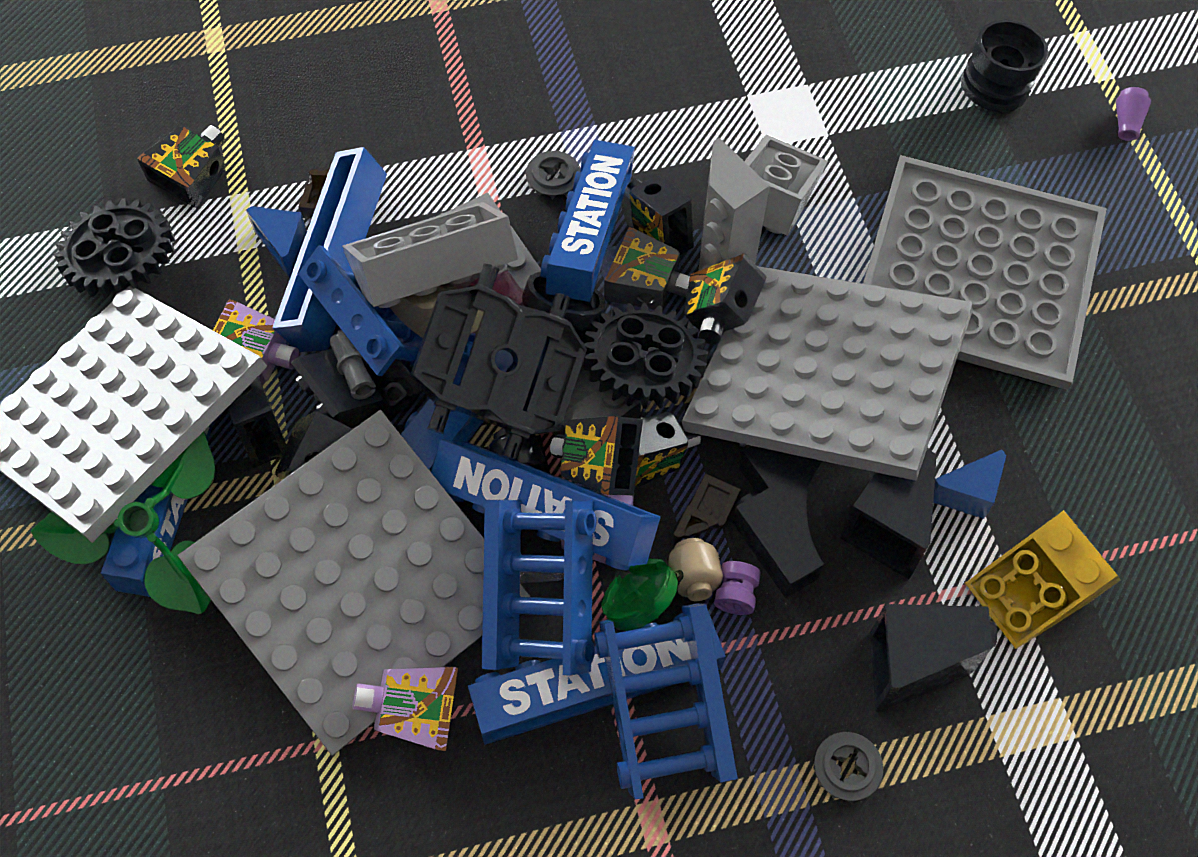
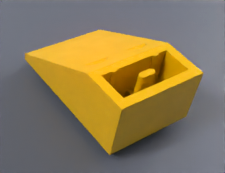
(1042, 580)

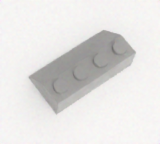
(732, 208)
(431, 253)

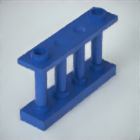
(371, 329)
(502, 585)
(706, 714)

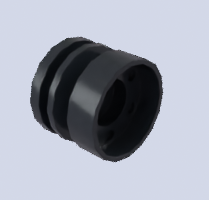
(1004, 65)

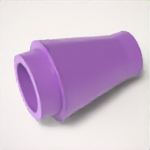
(1131, 112)

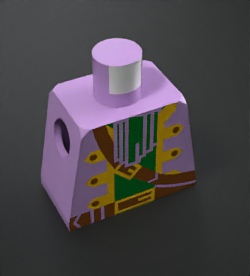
(256, 334)
(411, 704)

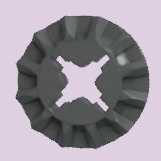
(549, 163)
(867, 762)

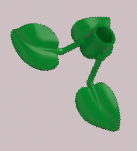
(166, 576)

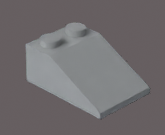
(791, 179)

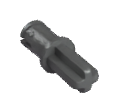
(352, 366)

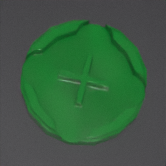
(640, 595)

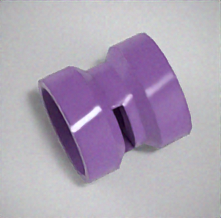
(737, 588)

